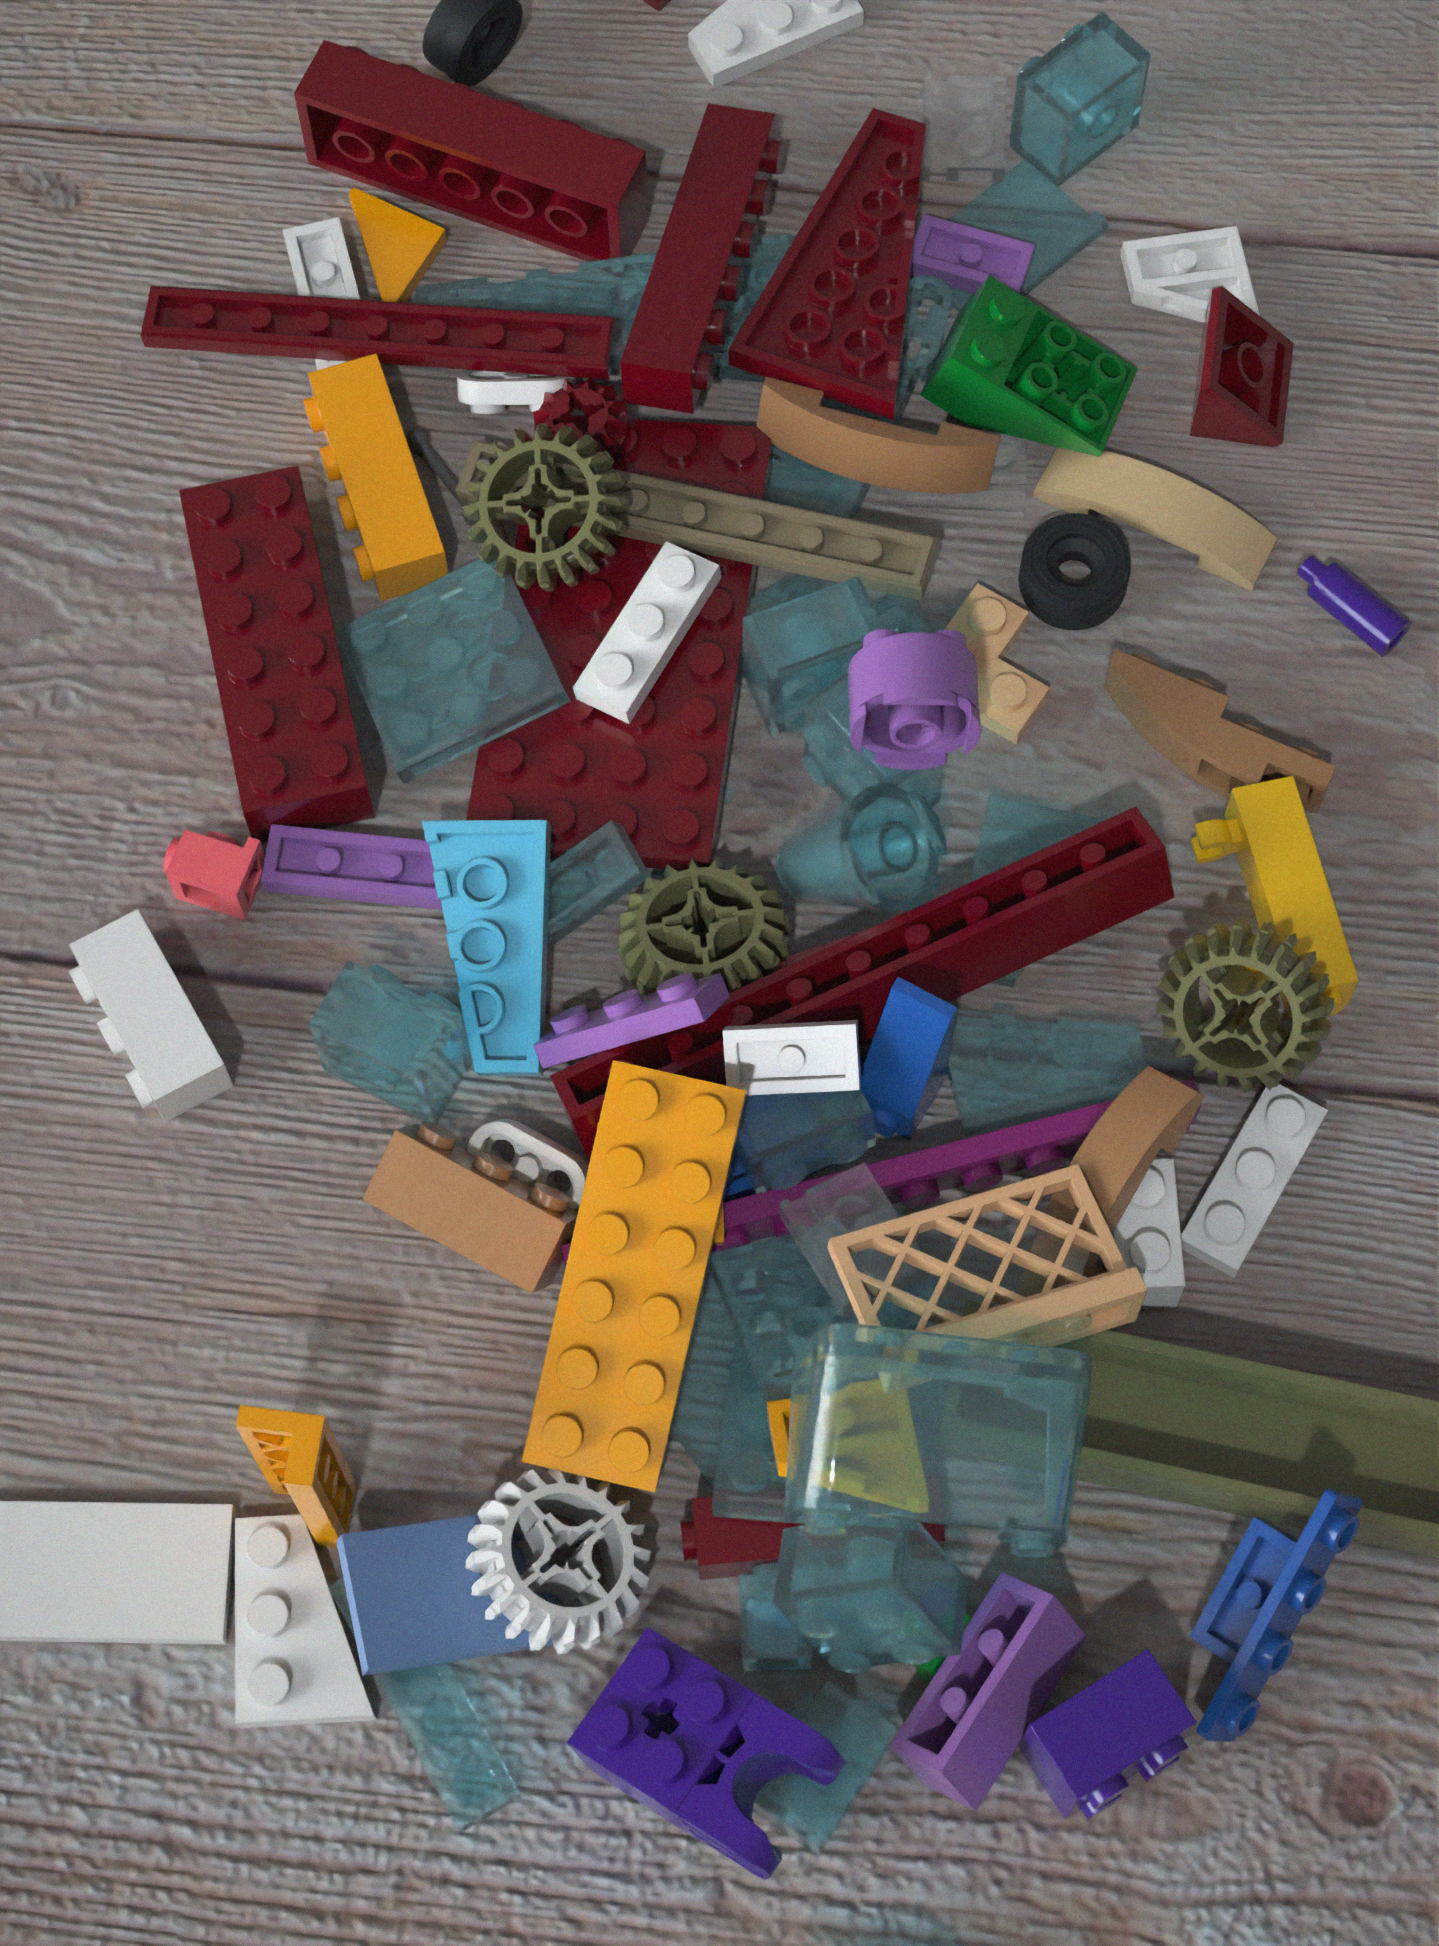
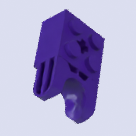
(698, 1748)

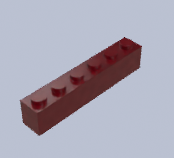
(701, 259)

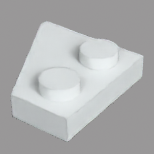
(1182, 269)

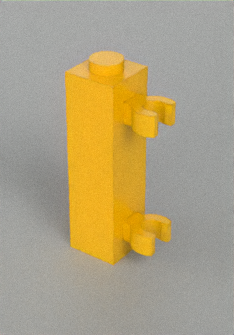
(1282, 877)

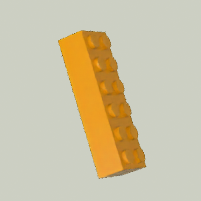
(634, 1276)

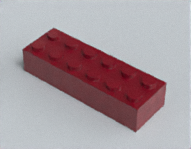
(472, 154)
(275, 653)

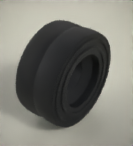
(471, 37)
(1078, 539)

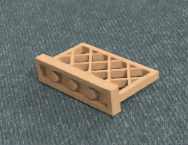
(1042, 1319)

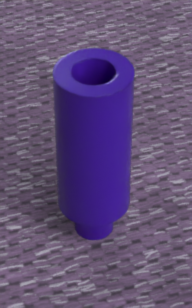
(1354, 605)

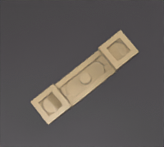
(1163, 506)

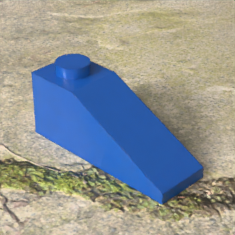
(907, 1058)

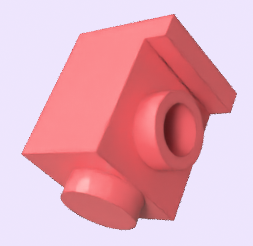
(215, 871)

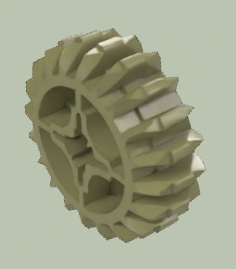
(540, 460)
(741, 921)
(1267, 1047)

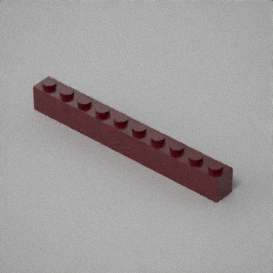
(939, 947)

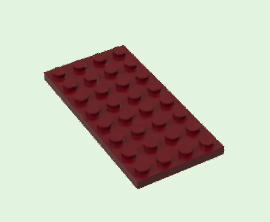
(671, 761)

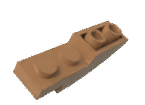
(1189, 729)

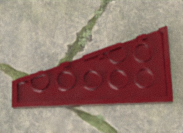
(843, 286)

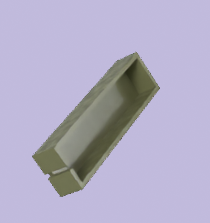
(1258, 1438)

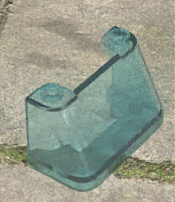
(936, 1433)

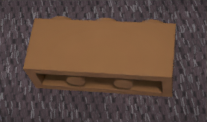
(473, 1205)

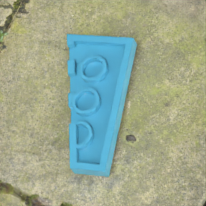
(496, 922)

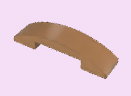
(875, 450)
(1115, 1160)

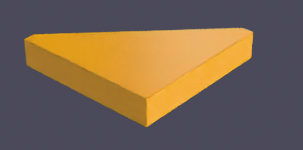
(396, 244)

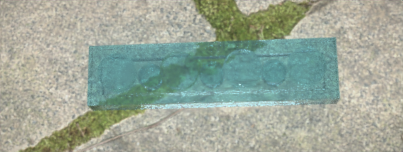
(445, 1736)

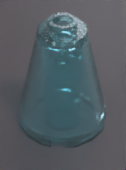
(867, 853)

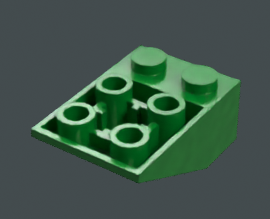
(1027, 374)

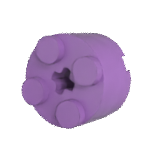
(913, 698)

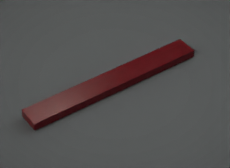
(394, 330)

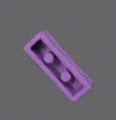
(990, 1692)

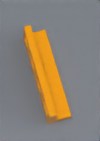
(305, 1462)

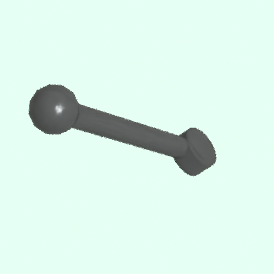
(418, 442)

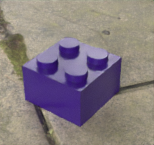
(1107, 1735)

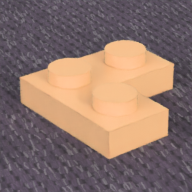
(1006, 695)

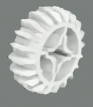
(595, 1608)

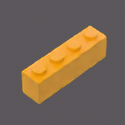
(377, 476)

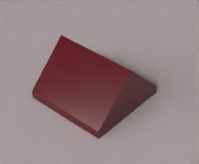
(1241, 375)

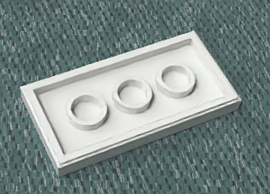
(115, 1572)

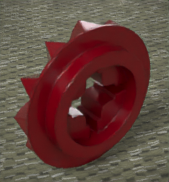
(606, 412)

